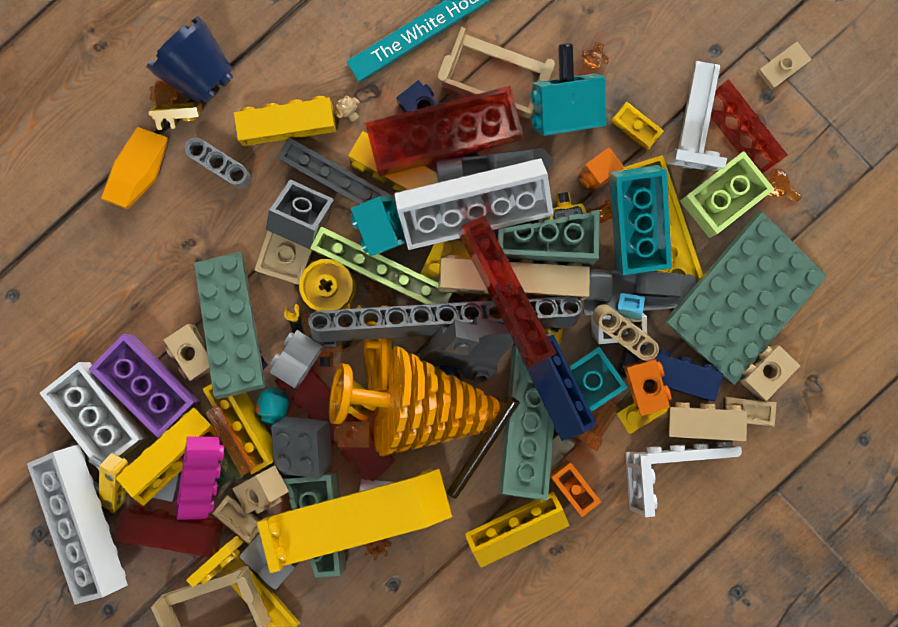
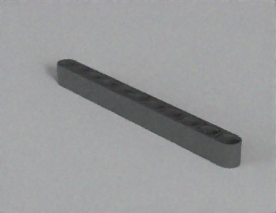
(432, 314)

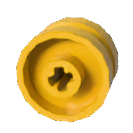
(320, 274)

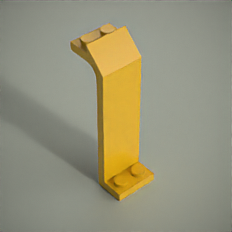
(354, 519)

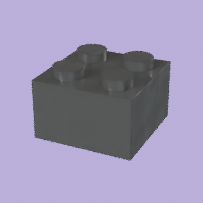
(299, 213)
(302, 446)

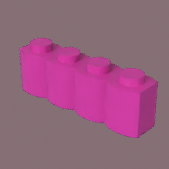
(198, 478)

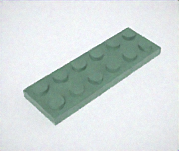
(229, 325)
(526, 439)

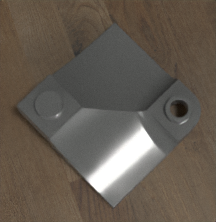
(469, 347)

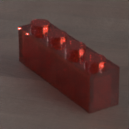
(164, 532)

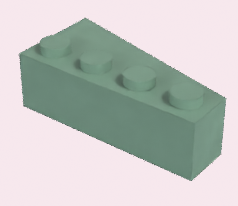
(559, 240)
(309, 491)

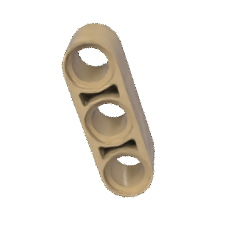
(635, 337)

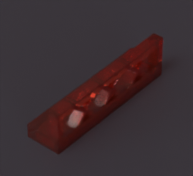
(750, 123)

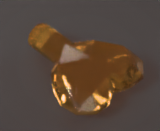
(781, 185)

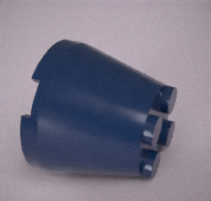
(192, 62)

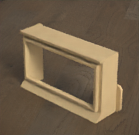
(449, 64)
(167, 618)

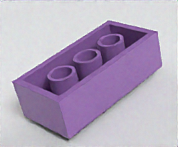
(144, 384)

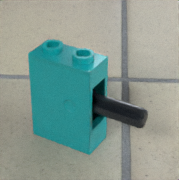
(569, 101)

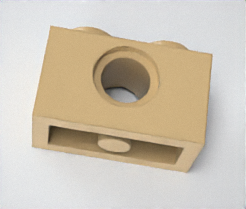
(177, 346)
(781, 367)
(261, 491)

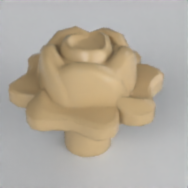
(347, 108)

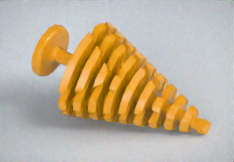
(418, 407)

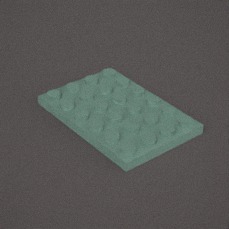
(745, 298)

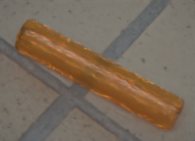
(229, 440)

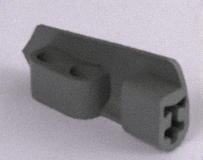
(461, 167)
(659, 289)

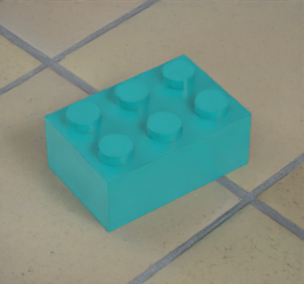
(378, 225)

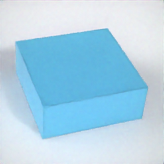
(631, 306)

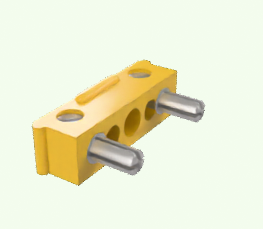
(109, 489)

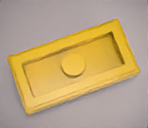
(637, 126)

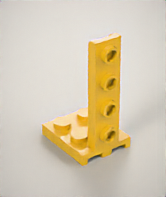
(227, 560)

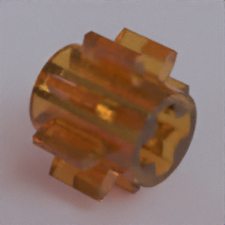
(377, 550)

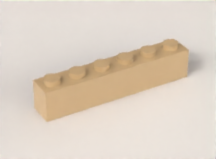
(537, 280)

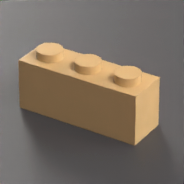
(708, 422)

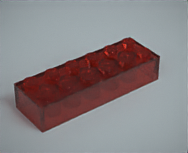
(444, 131)

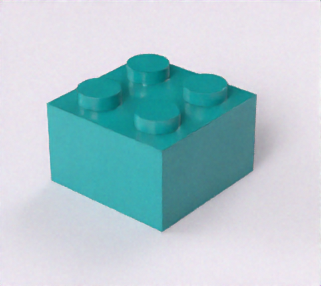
(597, 378)

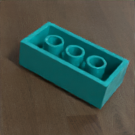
(640, 219)

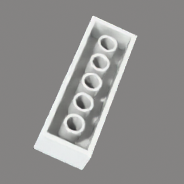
(503, 195)
(77, 524)

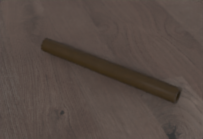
(483, 447)

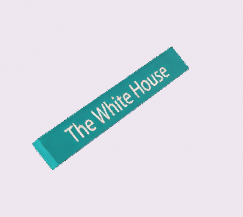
(411, 36)

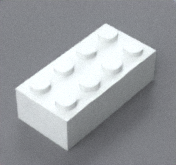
(93, 413)

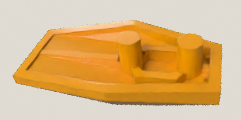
(135, 168)
(377, 361)

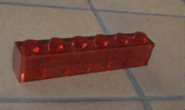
(506, 292)
(315, 398)

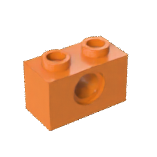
(596, 172)
(649, 401)
(574, 488)

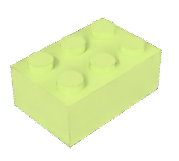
(727, 195)

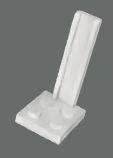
(696, 122)
(641, 476)

